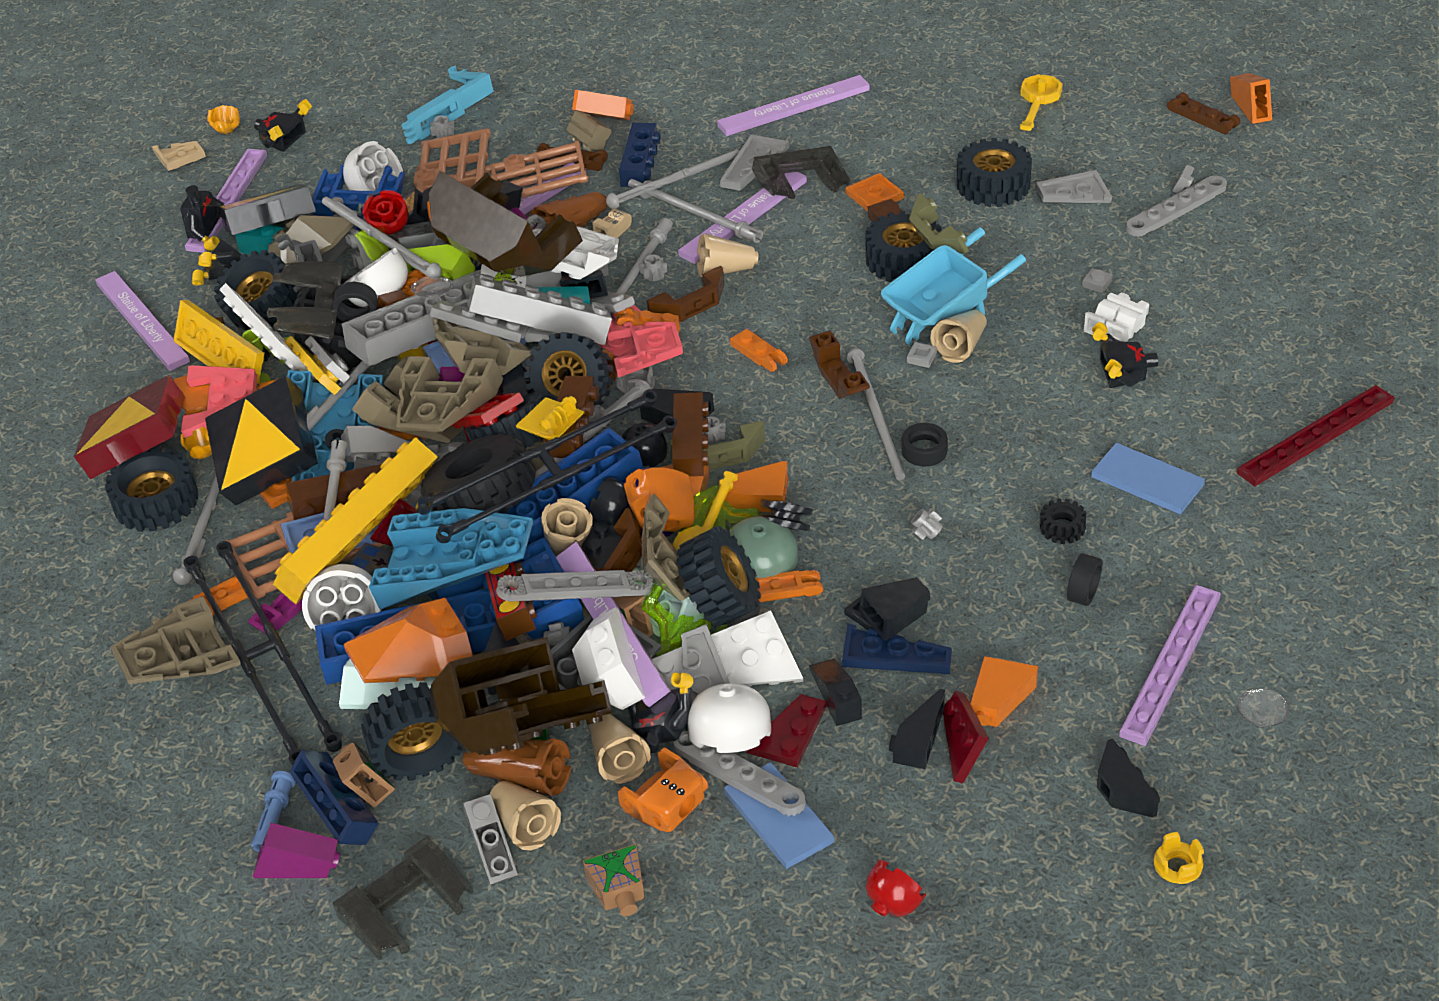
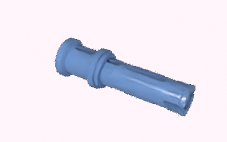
(275, 801)

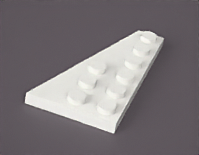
(262, 329)
(749, 652)

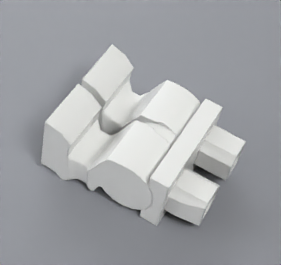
(1119, 315)

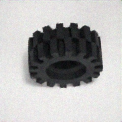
(1063, 531)

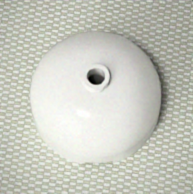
(366, 166)
(382, 275)
(336, 593)
(729, 718)

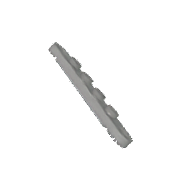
(1176, 206)
(574, 585)
(743, 776)

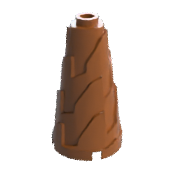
(575, 209)
(535, 766)

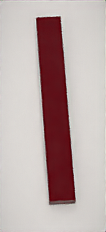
(1314, 435)

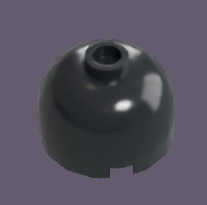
(651, 450)
(610, 502)

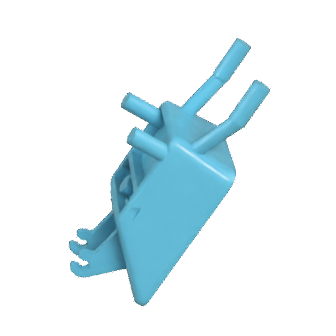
(941, 288)

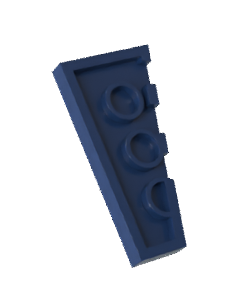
(871, 652)

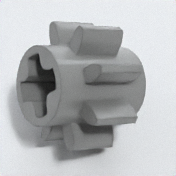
(442, 127)
(653, 268)
(716, 431)
(926, 523)
(556, 633)

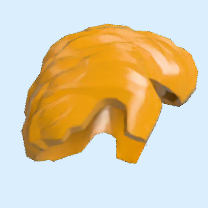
(223, 119)
(197, 444)

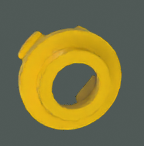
(1174, 848)

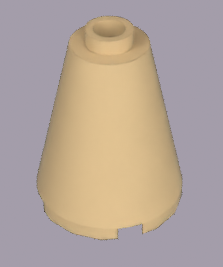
(722, 252)
(958, 335)
(565, 524)
(618, 750)
(525, 814)

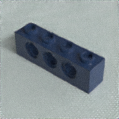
(639, 153)
(332, 799)

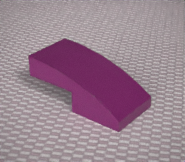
(277, 613)

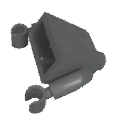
(303, 251)

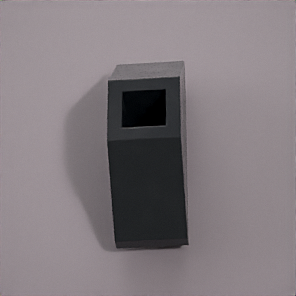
(1124, 783)

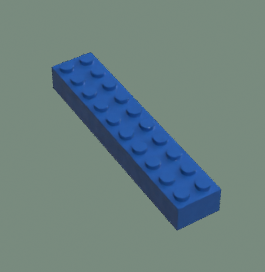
(579, 487)
(472, 609)

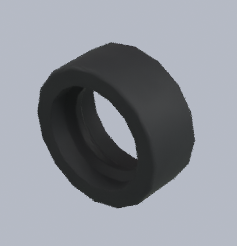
(354, 290)
(920, 456)
(1084, 579)

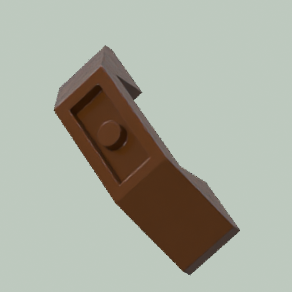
(693, 303)
(827, 355)
(629, 548)

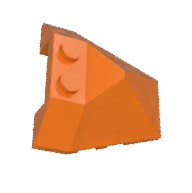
(410, 644)

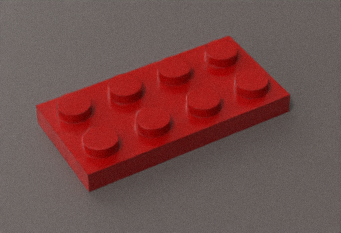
(489, 411)

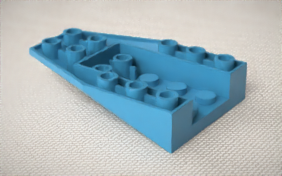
(337, 417)
(426, 565)

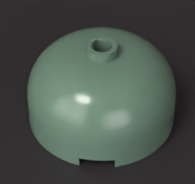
(768, 545)

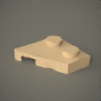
(179, 154)

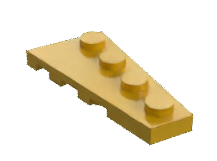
(314, 365)

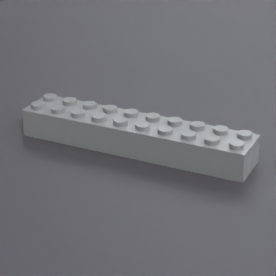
(408, 321)

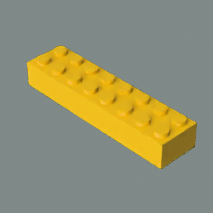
(355, 519)

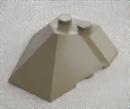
(323, 229)
(466, 343)
(658, 553)
(175, 647)

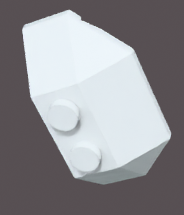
(607, 656)

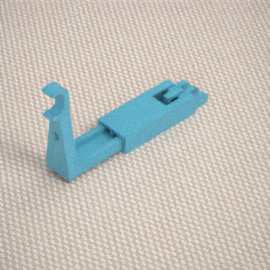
(449, 104)

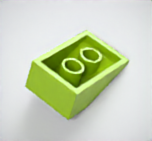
(451, 260)

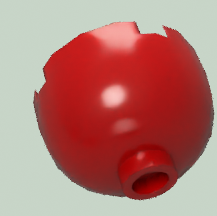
(386, 212)
(892, 891)

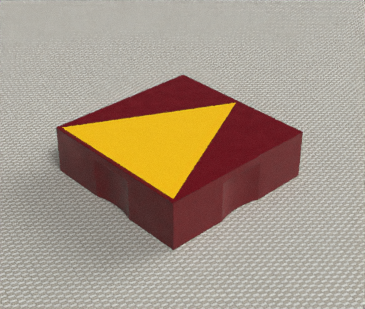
(129, 427)

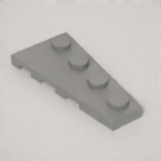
(740, 170)
(461, 316)

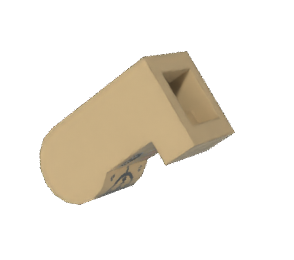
(613, 224)

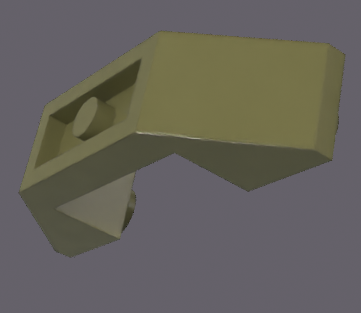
(923, 215)
(738, 450)

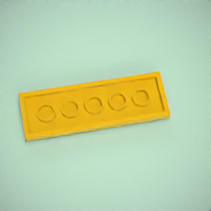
(213, 341)

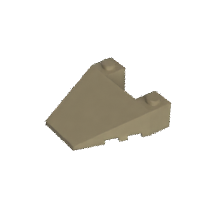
(439, 404)
(380, 407)

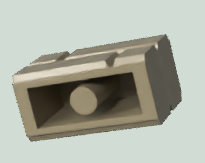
(588, 131)

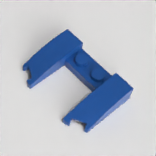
(332, 186)
(538, 560)

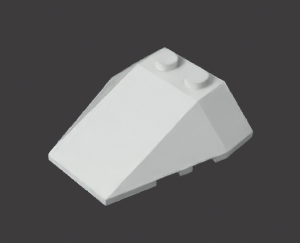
(589, 256)

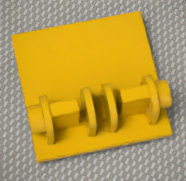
(551, 418)

